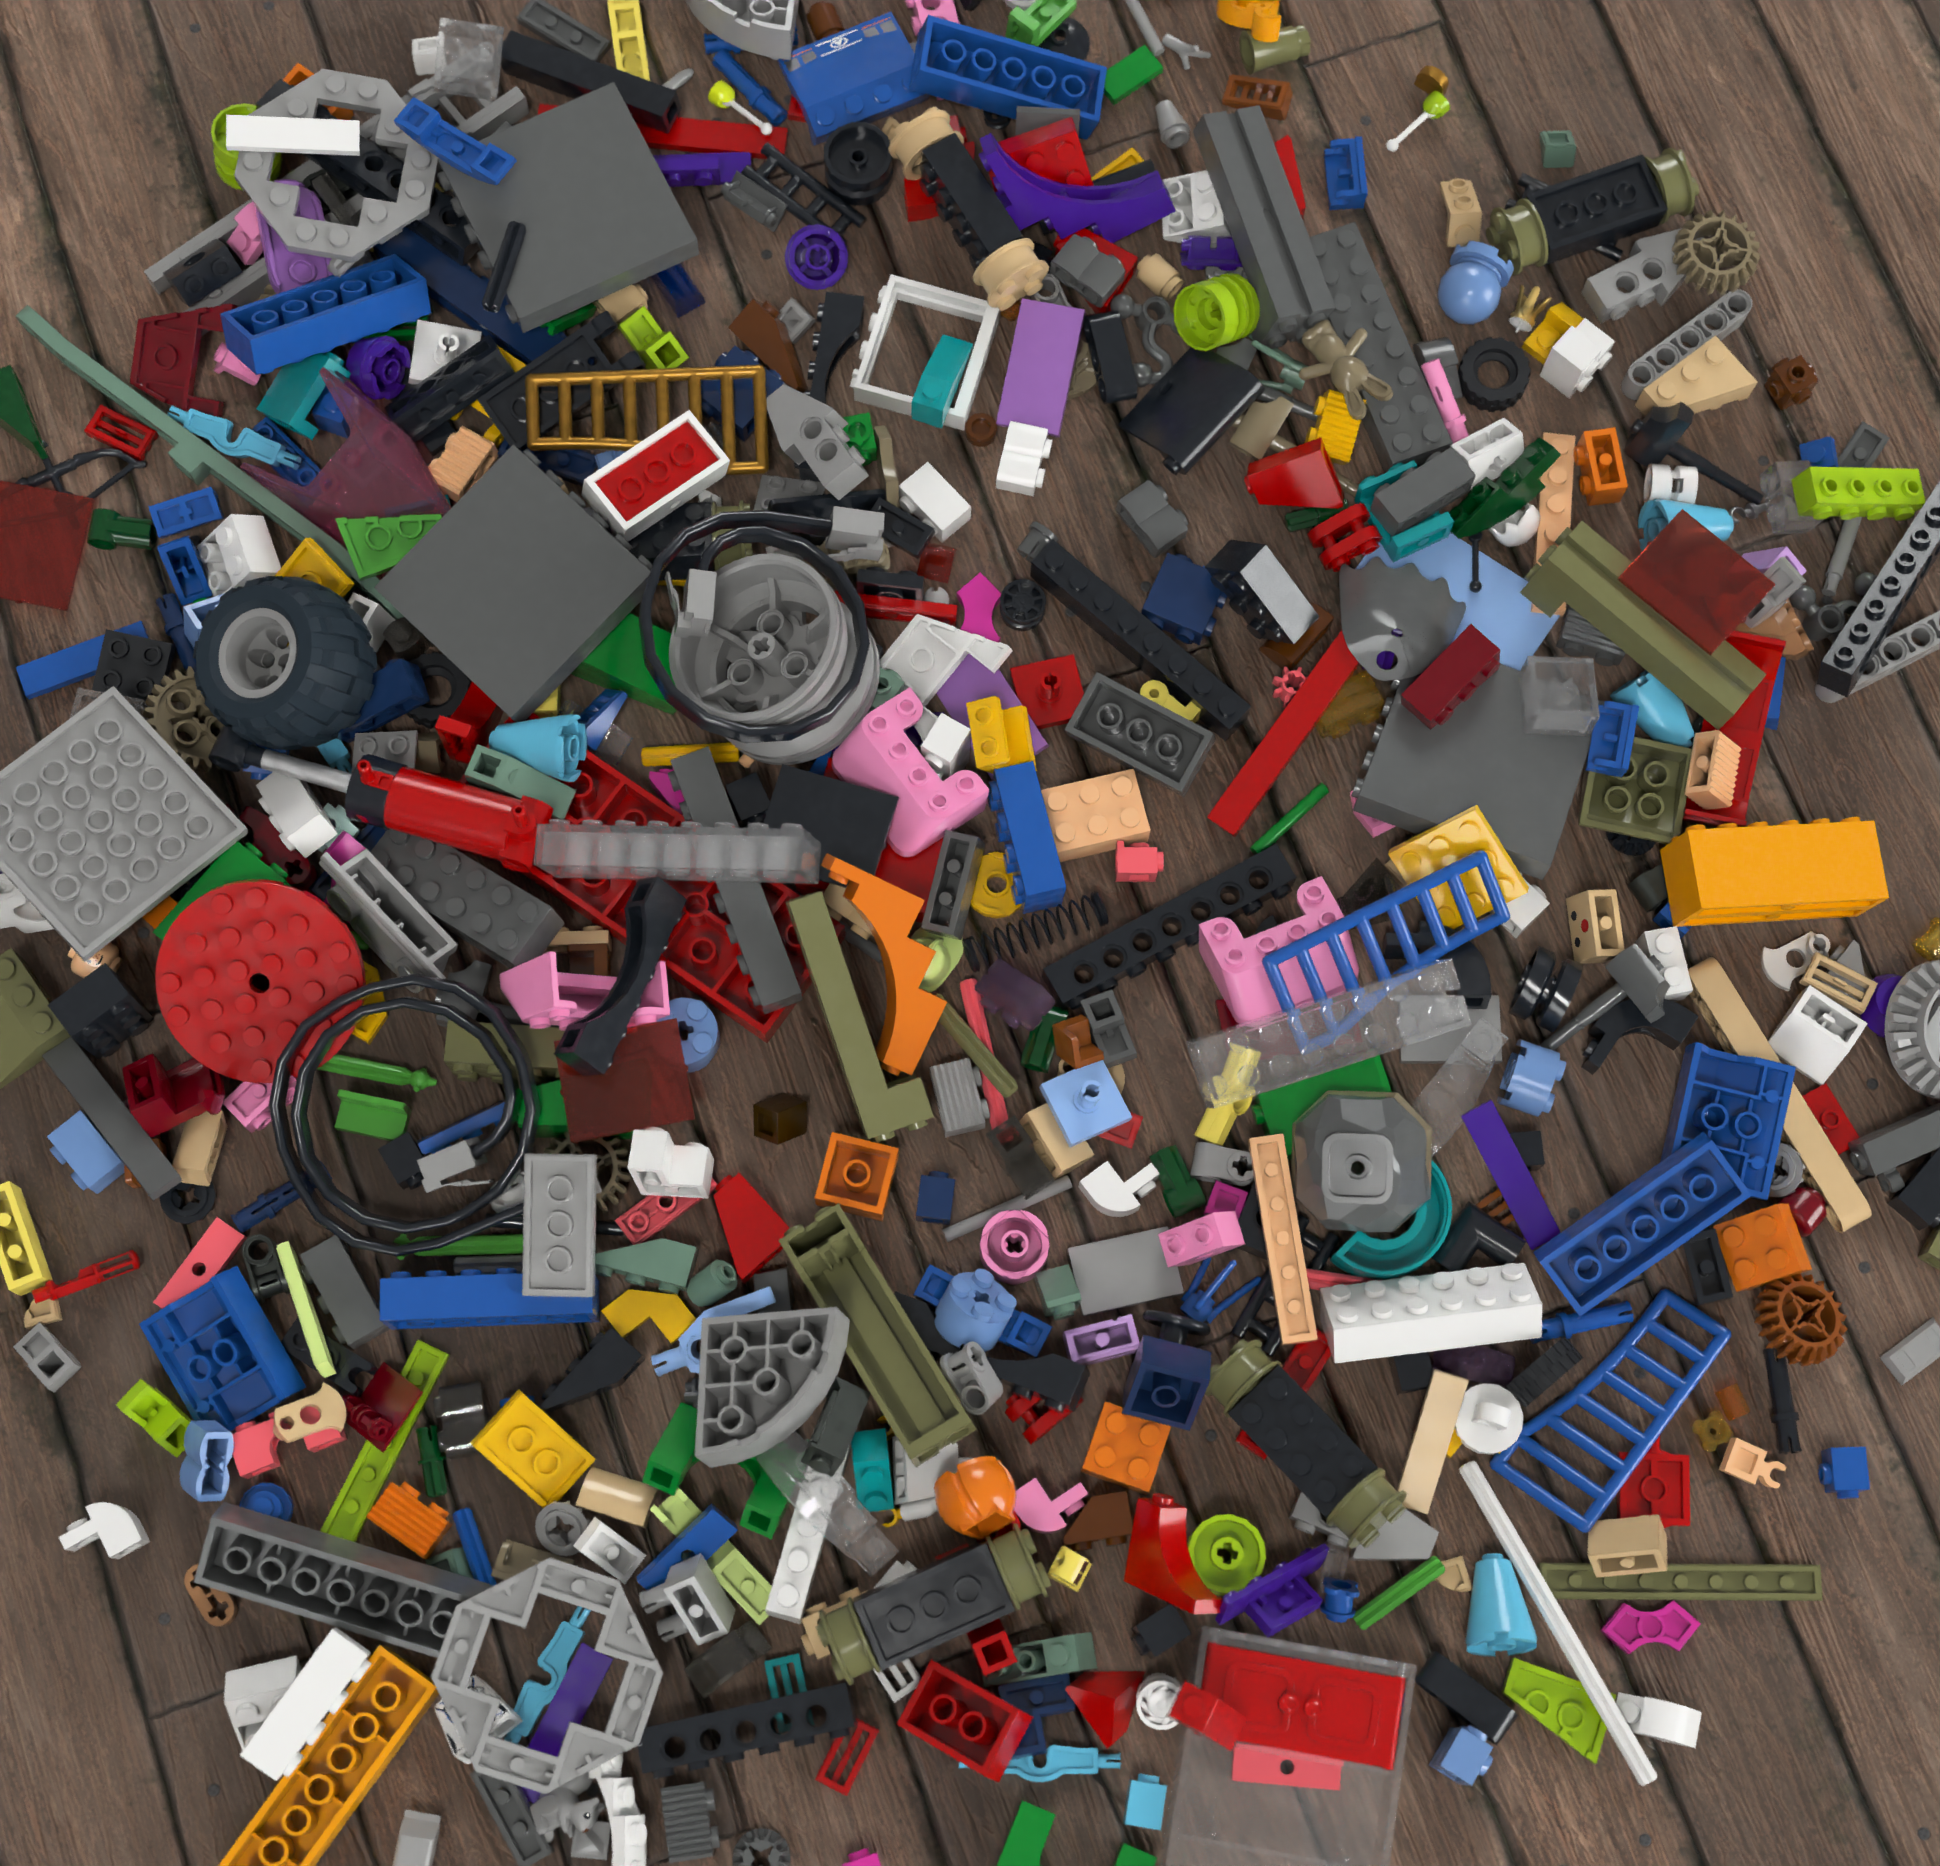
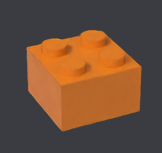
(857, 1176)
(1762, 1247)
(1125, 1449)

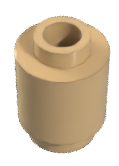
(1159, 276)

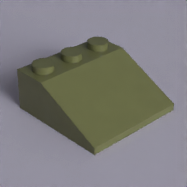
(1645, 800)
(26, 1021)

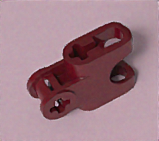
(274, 850)

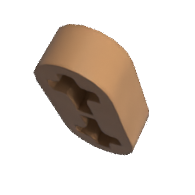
(205, 1604)

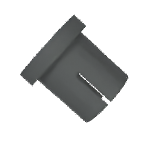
(1035, 541)

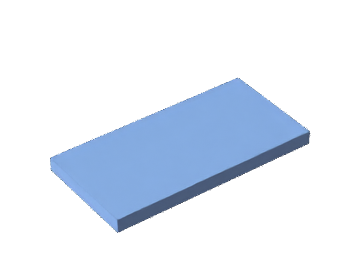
(1495, 610)

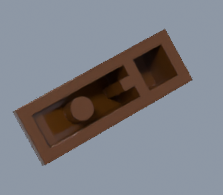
(770, 341)

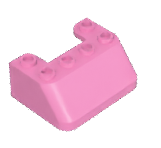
(887, 761)
(1238, 961)
(556, 998)

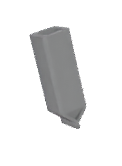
(417, 1839)

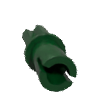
(1310, 517)
(431, 1461)

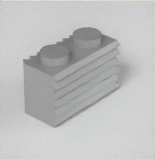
(958, 1097)

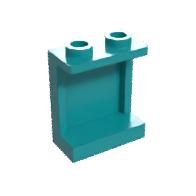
(297, 390)
(1414, 539)

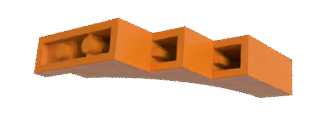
(890, 916)

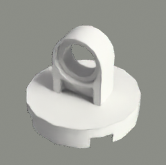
(1489, 1419)

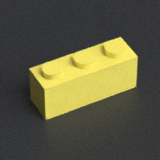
(20, 1248)

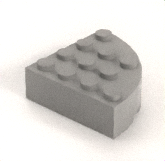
(752, 25)
(763, 1378)

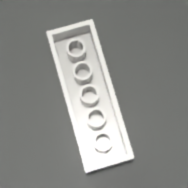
(1430, 1312)

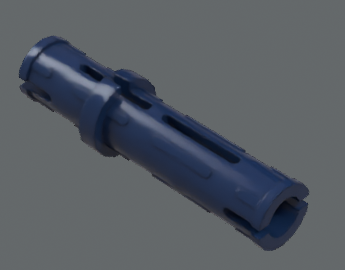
(174, 627)
(245, 1219)

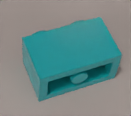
(872, 1470)

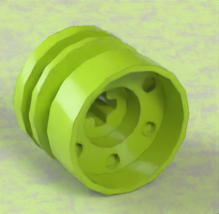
(226, 159)
(1216, 311)

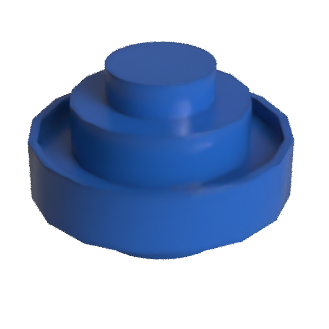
(269, 1500)

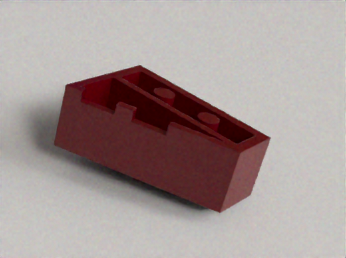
(1452, 677)

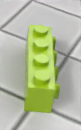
(1858, 492)

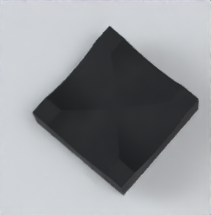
(132, 664)

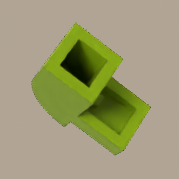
(653, 345)
(157, 1415)

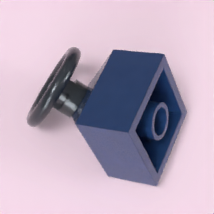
(1166, 1374)

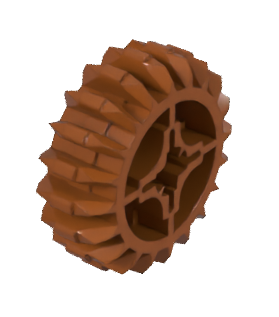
(1817, 1332)

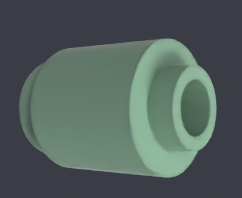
(712, 1283)

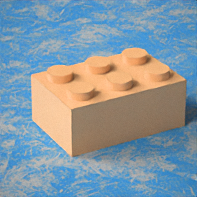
(1096, 813)

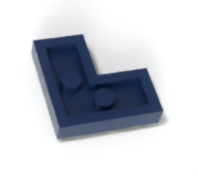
(1039, 1699)

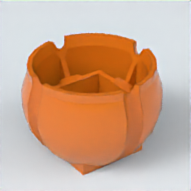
(976, 1497)

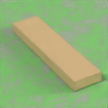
(1431, 1439)

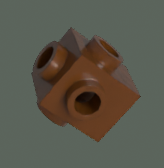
(1791, 382)

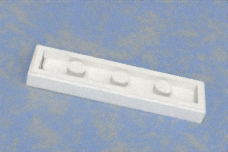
(292, 135)

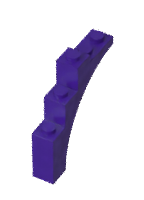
(1109, 209)

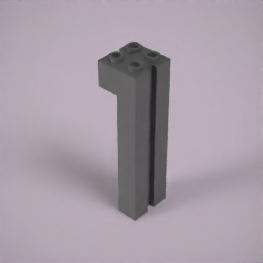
(1264, 224)

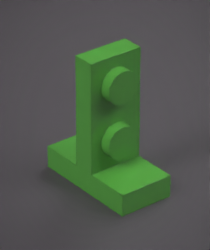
(1038, 20)

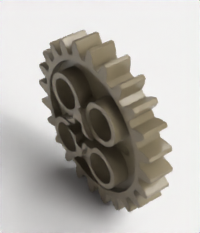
(161, 711)

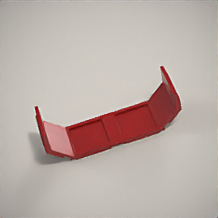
(1744, 729)

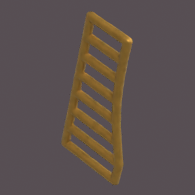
(660, 377)

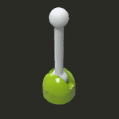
(1433, 106)

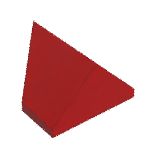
(1106, 1700)

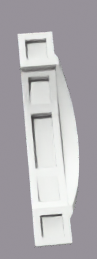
(626, 1822)

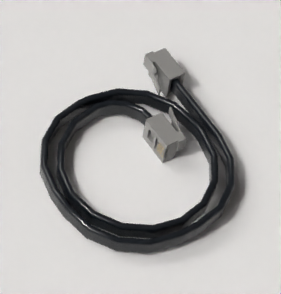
(435, 1167)

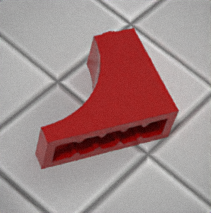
(469, 725)
(1161, 1559)

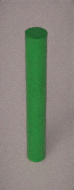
(1290, 818)

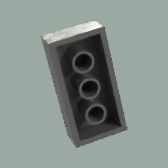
(1140, 734)

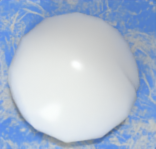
(1518, 527)

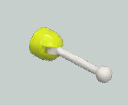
(723, 97)

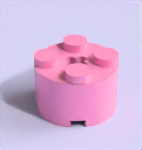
(1013, 1227)

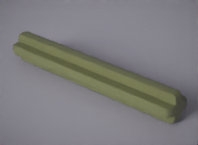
(977, 1051)

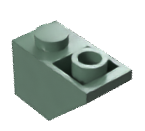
(1058, 1292)

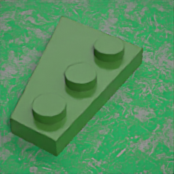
(382, 542)

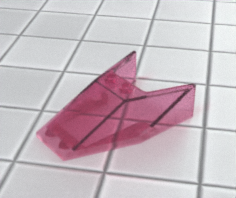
(369, 475)

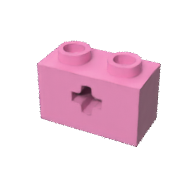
(1201, 1239)

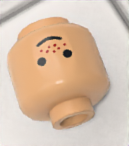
(108, 955)

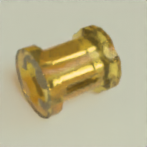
(1929, 944)

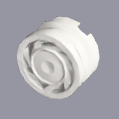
(1155, 1698)

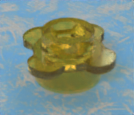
(1715, 1421)

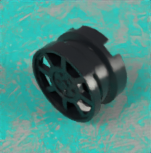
(1022, 605)

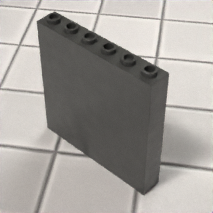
(588, 204)
(517, 583)
(1472, 760)

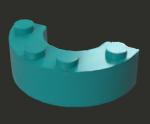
(1402, 1255)

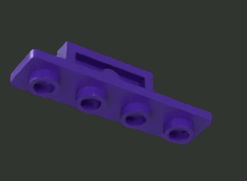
(701, 168)
(1279, 1596)

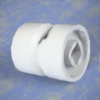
(1659, 483)

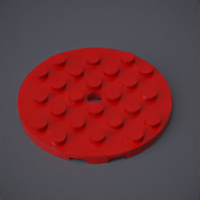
(246, 931)

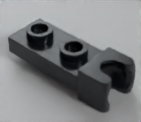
(345, 1362)

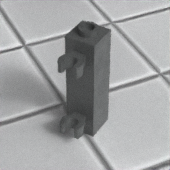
(1896, 1144)

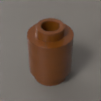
(823, 20)

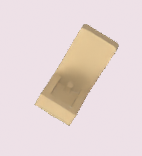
(1463, 212)
(811, 1639)

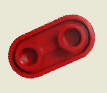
(1362, 541)
(1038, 1426)

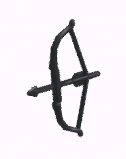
(53, 473)

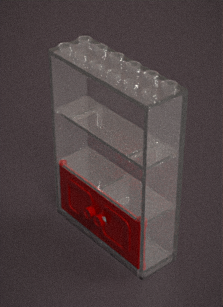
(1301, 1703)

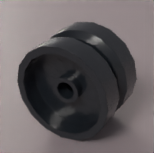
(858, 163)
(1542, 987)

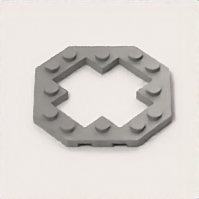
(378, 218)
(582, 1746)

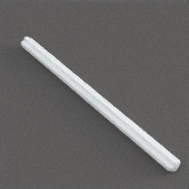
(1558, 1623)

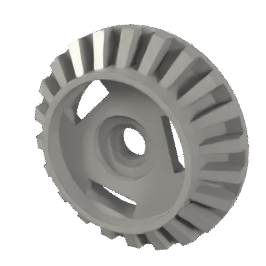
(1914, 1030)

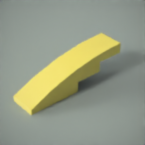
(628, 37)

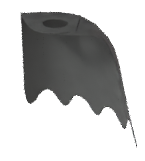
(1400, 598)

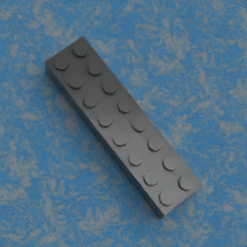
(1408, 423)
(331, 1579)

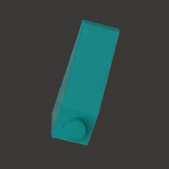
(940, 381)

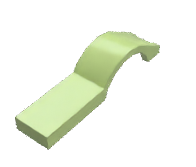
(727, 1563)

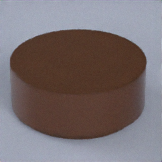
(980, 429)

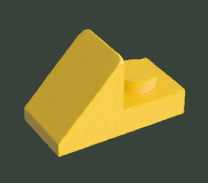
(1553, 327)

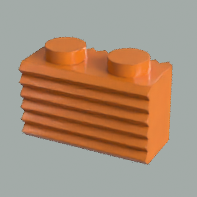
(409, 1519)

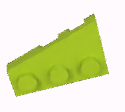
(1558, 1705)

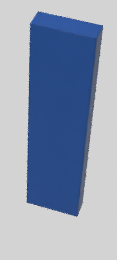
(67, 664)

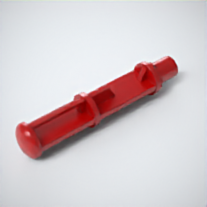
(86, 1277)

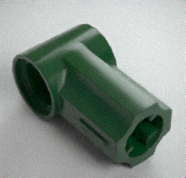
(112, 529)
(1040, 1043)
(1180, 1190)

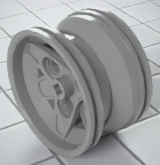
(785, 665)

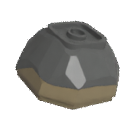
(1370, 1129)

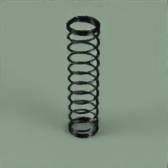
(1096, 903)

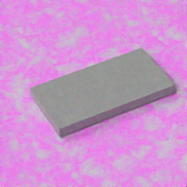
(559, 1225)

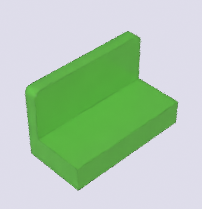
(371, 1116)

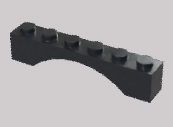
(840, 329)
(650, 919)
(1048, 1377)

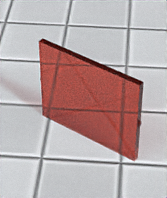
(41, 543)
(1696, 582)
(638, 1091)

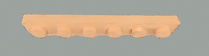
(1555, 500)
(1282, 1239)

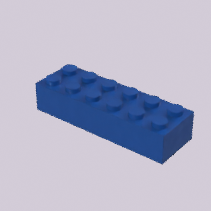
(1003, 73)
(325, 314)
(1642, 1223)
(475, 1301)

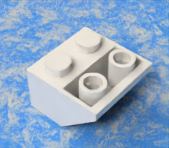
(1196, 209)
(238, 552)
(1815, 1035)
(255, 1692)

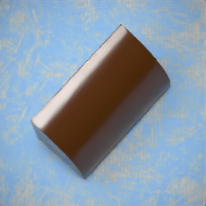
(1289, 654)

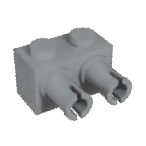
(697, 1598)

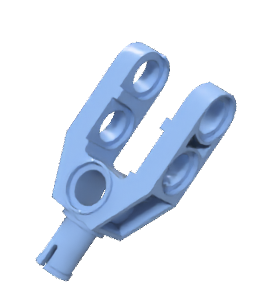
(686, 1353)

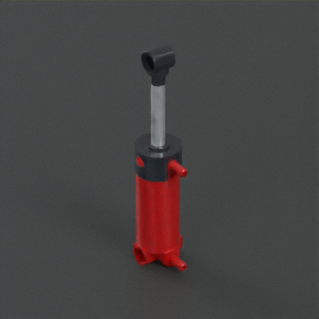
(409, 801)

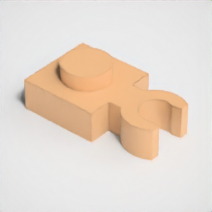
(1748, 1463)

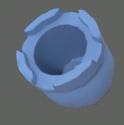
(1473, 283)

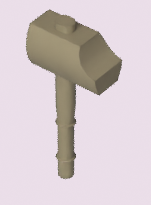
(1259, 429)

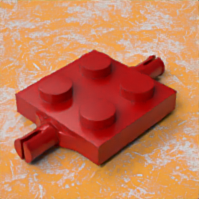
(1657, 1488)

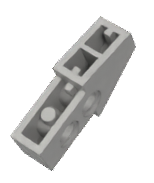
(1648, 256)
(816, 434)
(1402, 1540)

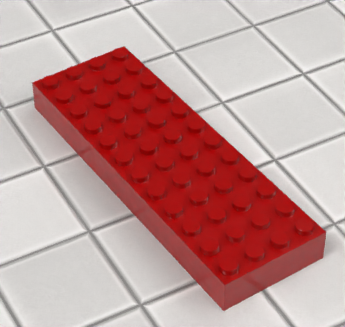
(698, 946)

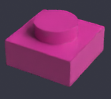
(1225, 1199)
(863, 1858)

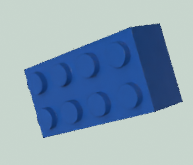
(1027, 838)

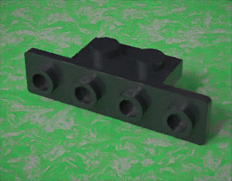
(822, 506)

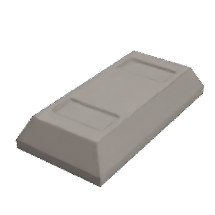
(1914, 1352)

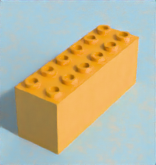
(1773, 872)

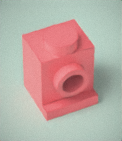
(1137, 862)

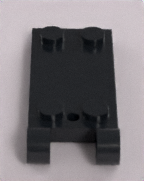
(507, 400)

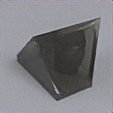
(1371, 886)

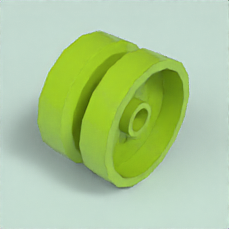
(1241, 1542)

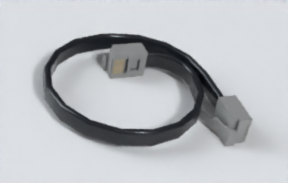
(849, 530)

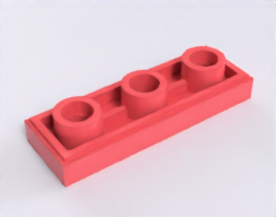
(650, 1217)
(212, 1250)
(1265, 1769)

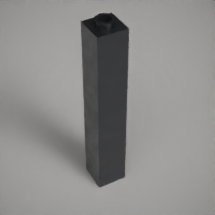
(577, 75)

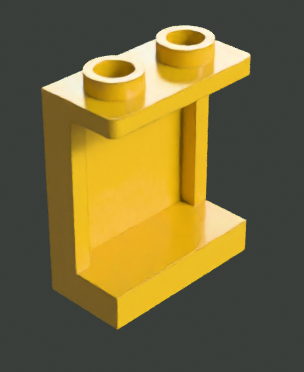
(999, 735)

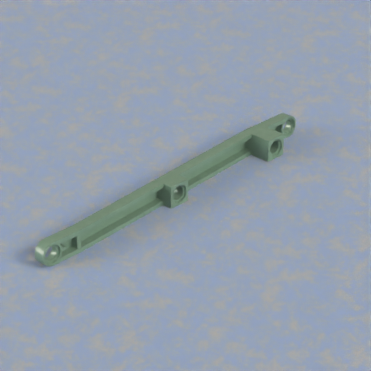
(193, 455)

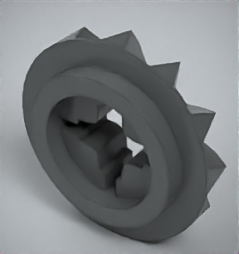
(761, 1839)

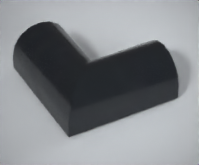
(1473, 1231)

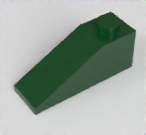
(16, 413)

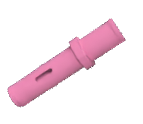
(1445, 400)

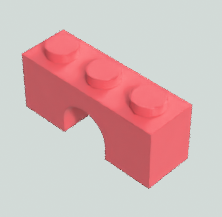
(257, 1446)

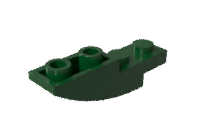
(1494, 502)

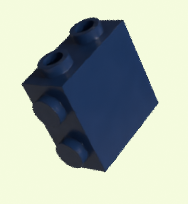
(742, 392)
(1183, 600)

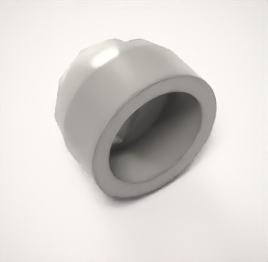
(939, 596)

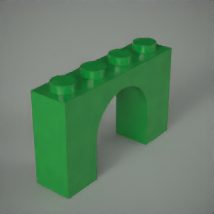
(676, 1455)
(1030, 1833)

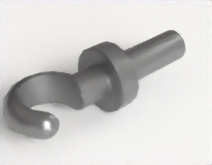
(1750, 511)

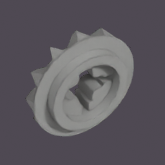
(1793, 1165)
(557, 1540)

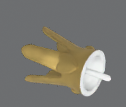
(1524, 315)

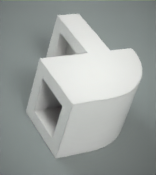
(1112, 1195)
(113, 1524)
(1660, 1719)

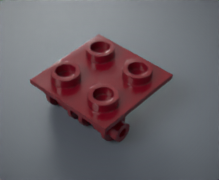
(382, 1406)

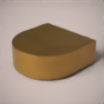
(1431, 79)

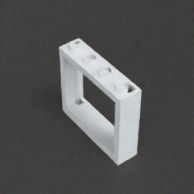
(940, 300)

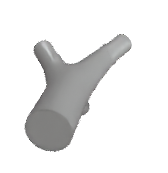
(1183, 49)

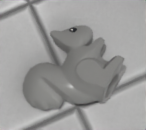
(564, 1809)

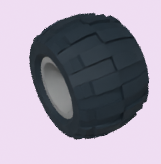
(278, 691)

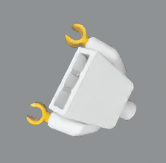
(915, 1484)

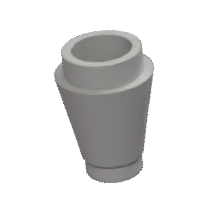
(1172, 126)

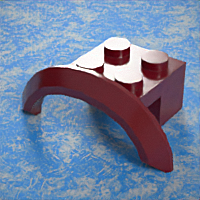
(171, 1097)

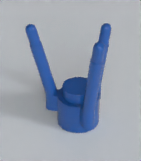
(1200, 1305)

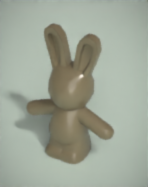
(1346, 372)

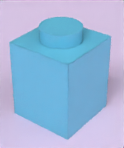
(1145, 1802)

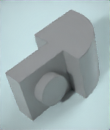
(1787, 582)
(47, 1357)

